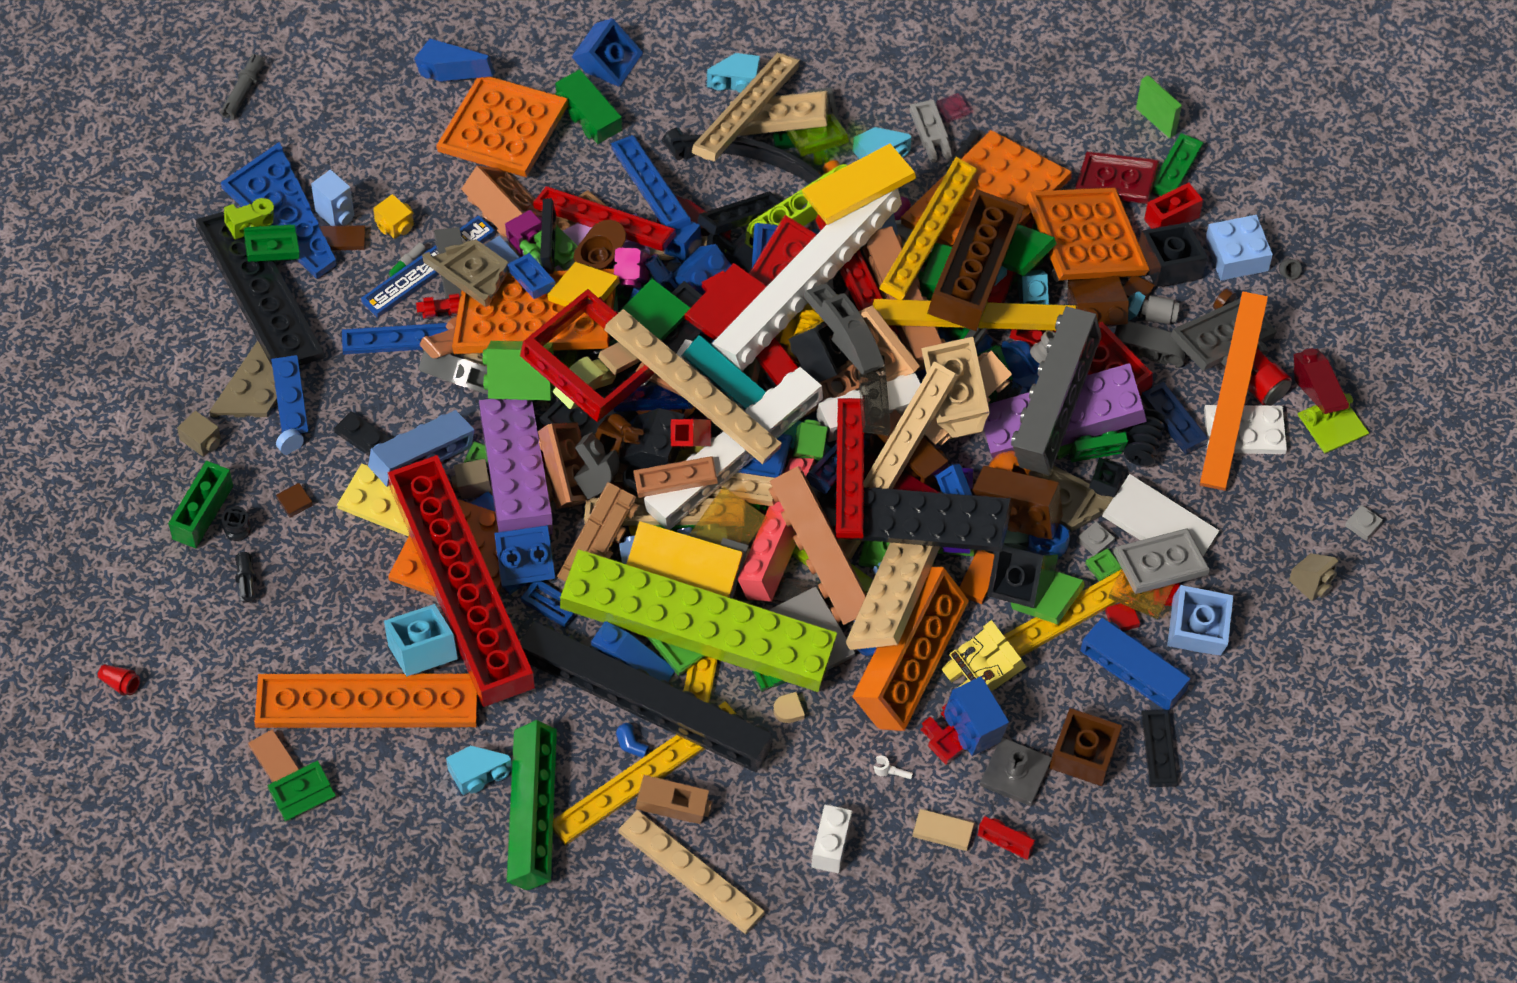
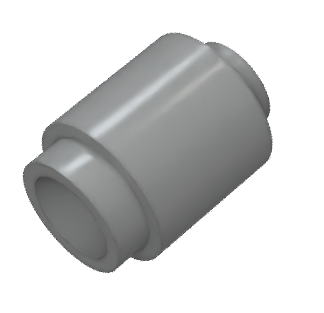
(1160, 310)

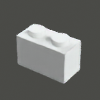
(831, 839)

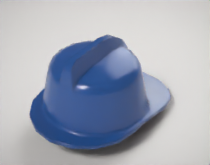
(1021, 363)

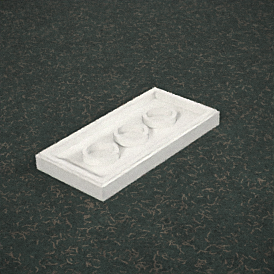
(1150, 514)

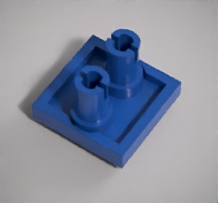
(524, 555)

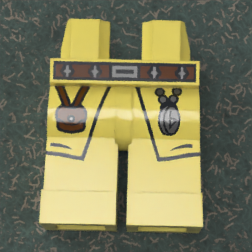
(985, 656)

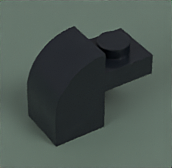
(739, 252)

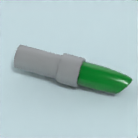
(408, 258)

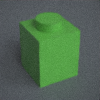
(809, 440)

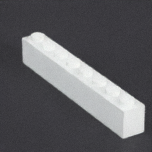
(774, 412)

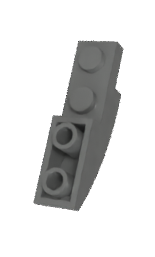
(849, 327)
(455, 370)

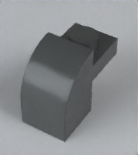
(599, 466)

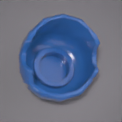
(1058, 545)

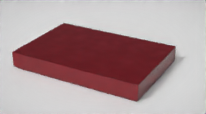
(1128, 175)

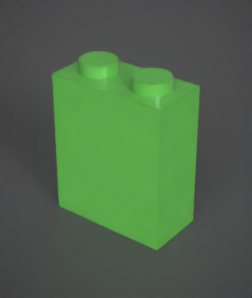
(511, 375)

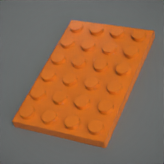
(1003, 171)
(516, 315)

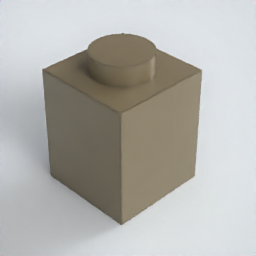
(199, 434)
(471, 479)

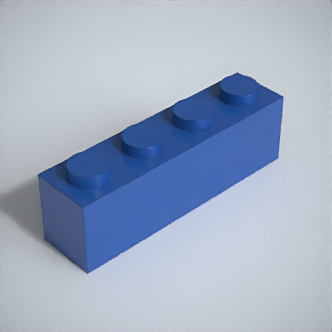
(1135, 664)

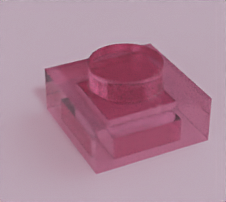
(952, 108)

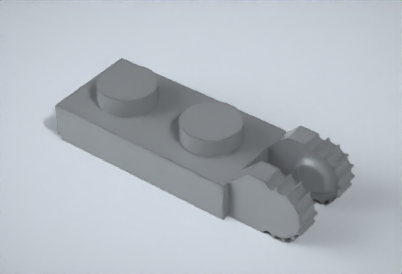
(930, 129)

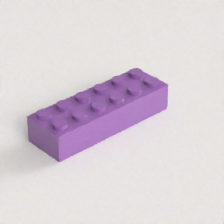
(1104, 405)
(515, 464)

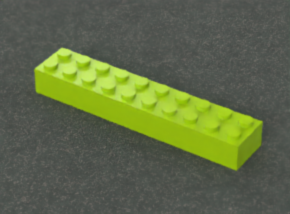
(698, 620)

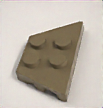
(471, 269)
(250, 389)
(1078, 501)

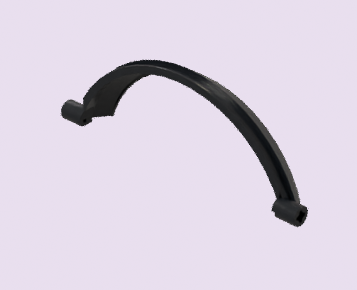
(681, 147)

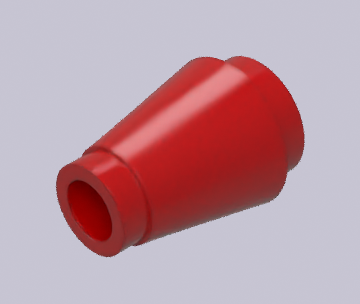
(120, 679)

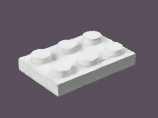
(1259, 431)

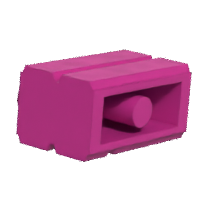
(631, 267)

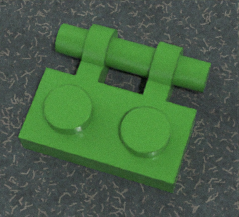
(563, 249)

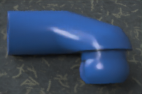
(628, 742)

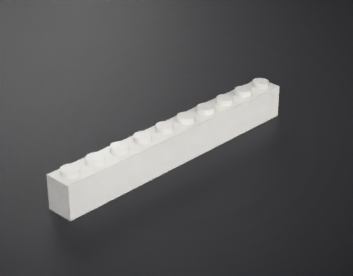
(810, 268)

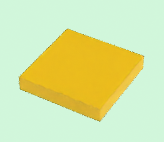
(579, 279)

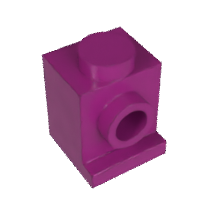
(523, 228)

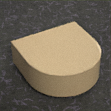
(788, 708)

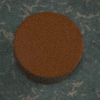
(1224, 298)

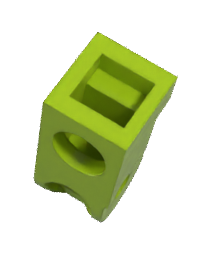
(252, 215)

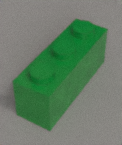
(589, 107)
(200, 504)

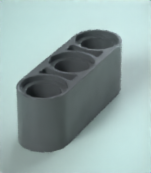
(1151, 343)

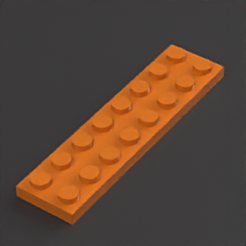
(365, 701)

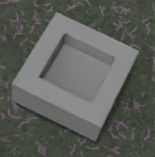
(1363, 522)
(1095, 539)

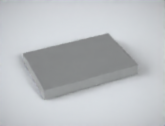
(1161, 561)
(813, 610)

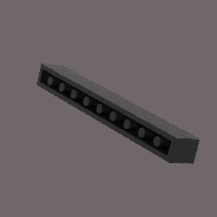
(646, 696)

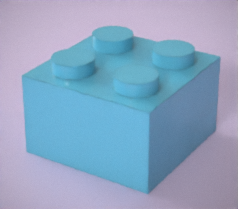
(420, 640)

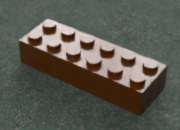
(975, 260)

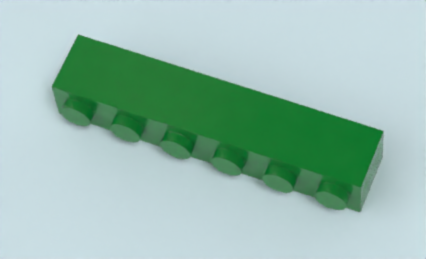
(532, 805)

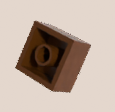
(1085, 747)

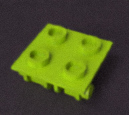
(1334, 428)

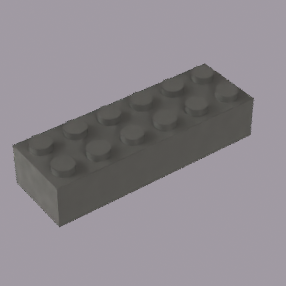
(1056, 390)

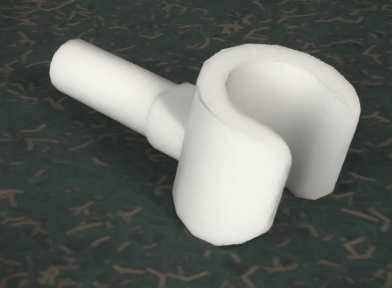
(888, 769)

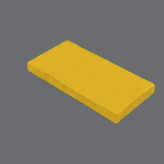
(858, 184)
(685, 559)

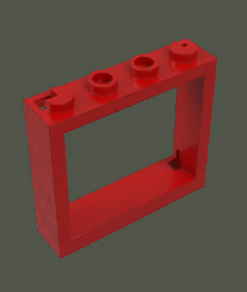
(560, 375)

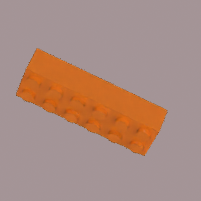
(902, 671)

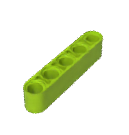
(792, 208)

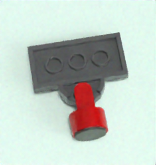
(1208, 344)

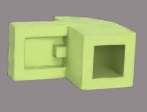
(592, 373)

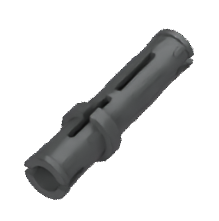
(246, 80)

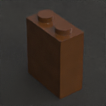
(1100, 296)

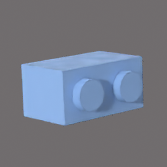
(333, 199)

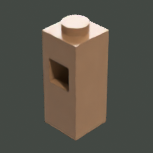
(673, 800)

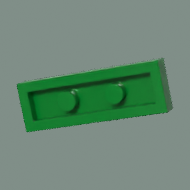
(1177, 164)

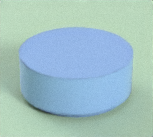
(289, 441)

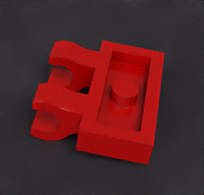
(430, 308)
(943, 742)

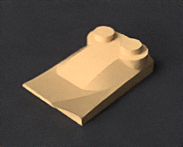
(966, 403)

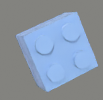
(1238, 247)
(1200, 620)

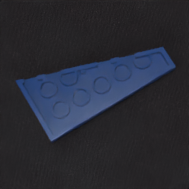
(273, 179)

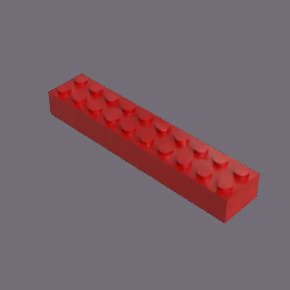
(461, 581)

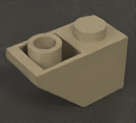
(1314, 575)

